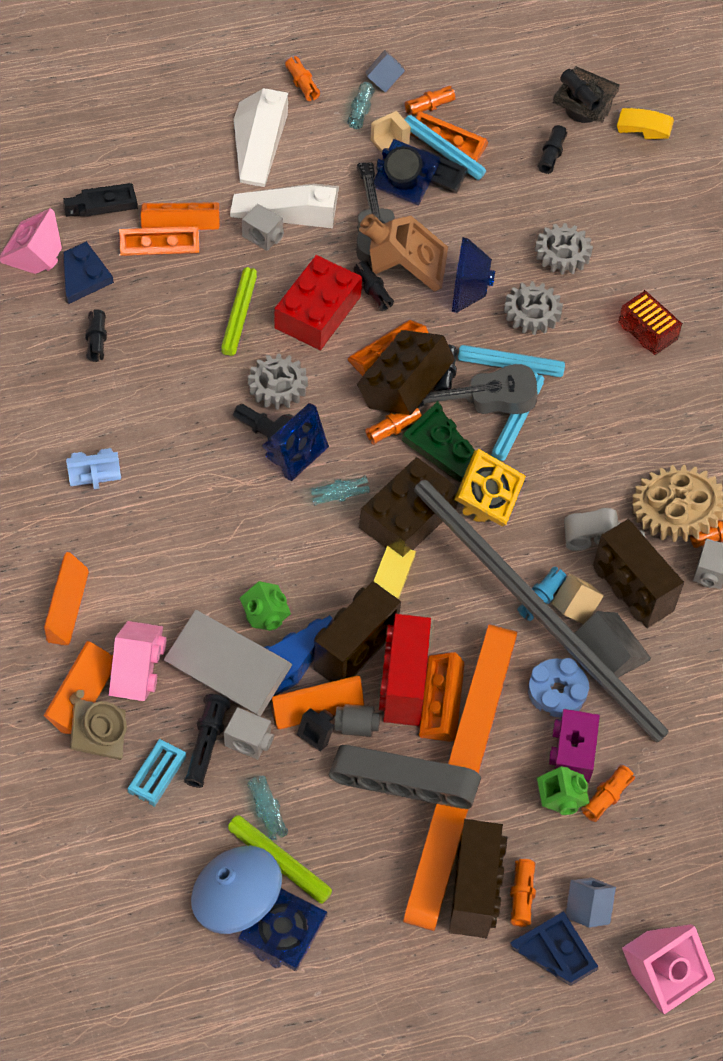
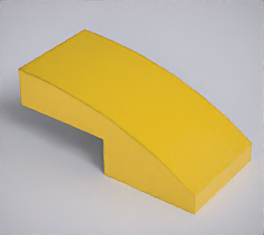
(651, 123)

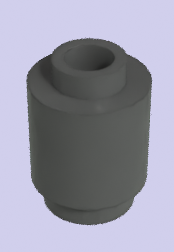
(357, 720)

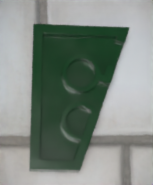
(440, 442)

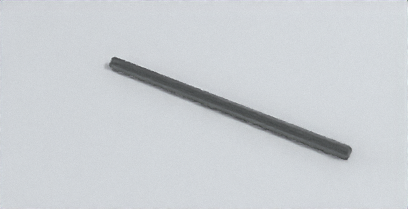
(541, 611)

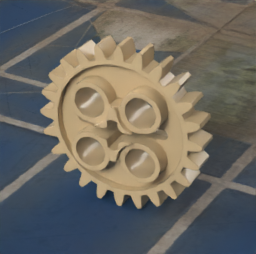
(678, 503)

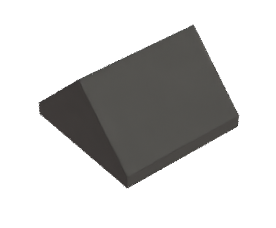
(613, 642)

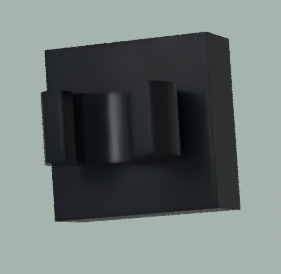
(316, 728)

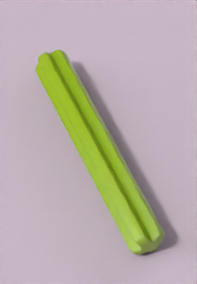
(239, 311)
(289, 866)

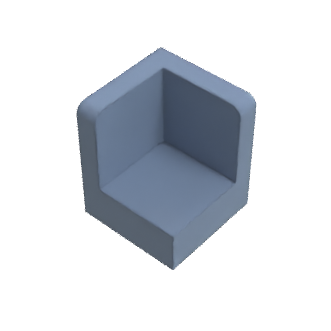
(385, 71)
(590, 902)

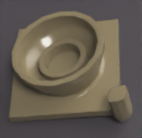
(97, 727)

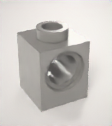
(262, 227)
(710, 565)
(248, 733)

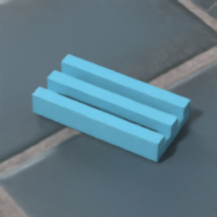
(144, 794)

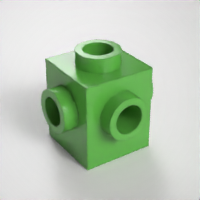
(265, 606)
(563, 790)

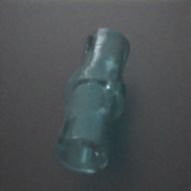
(361, 105)
(340, 490)
(267, 808)

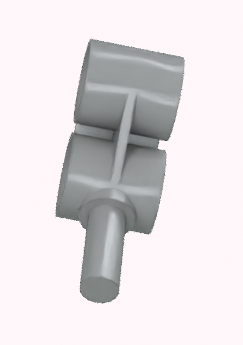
(584, 526)

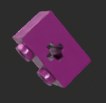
(576, 729)

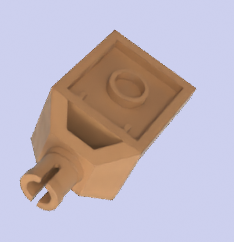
(408, 244)

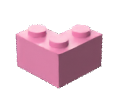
(133, 662)

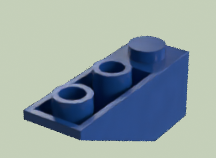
(299, 651)

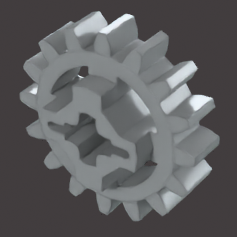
(563, 248)
(533, 308)
(278, 381)

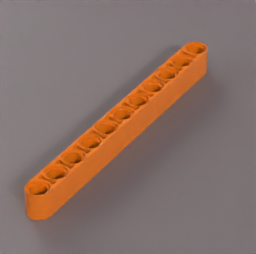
(467, 752)

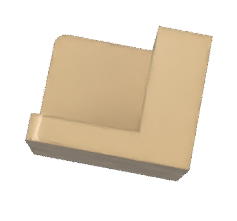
(389, 128)
(577, 599)

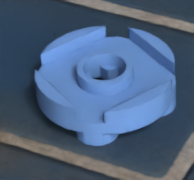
(558, 671)

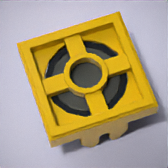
(489, 488)

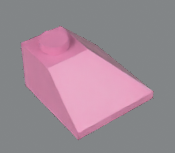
(34, 244)
(669, 965)

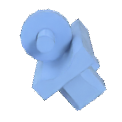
(93, 468)

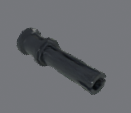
(207, 726)

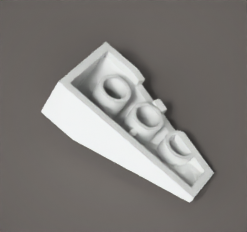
(258, 133)
(297, 205)

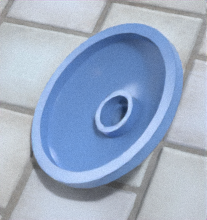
(236, 889)

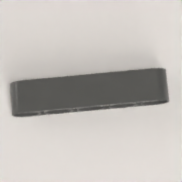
(405, 776)

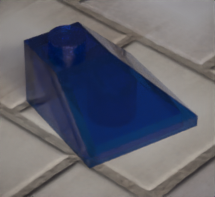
(472, 276)

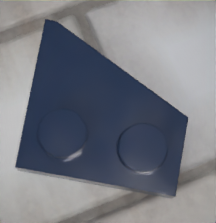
(84, 272)
(557, 950)

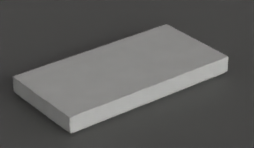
(228, 662)

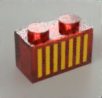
(650, 322)

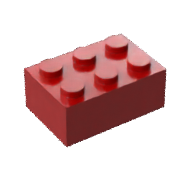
(318, 302)
(405, 669)

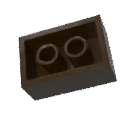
(406, 372)
(398, 515)
(637, 573)
(355, 633)
(478, 879)

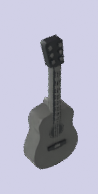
(367, 173)
(505, 390)

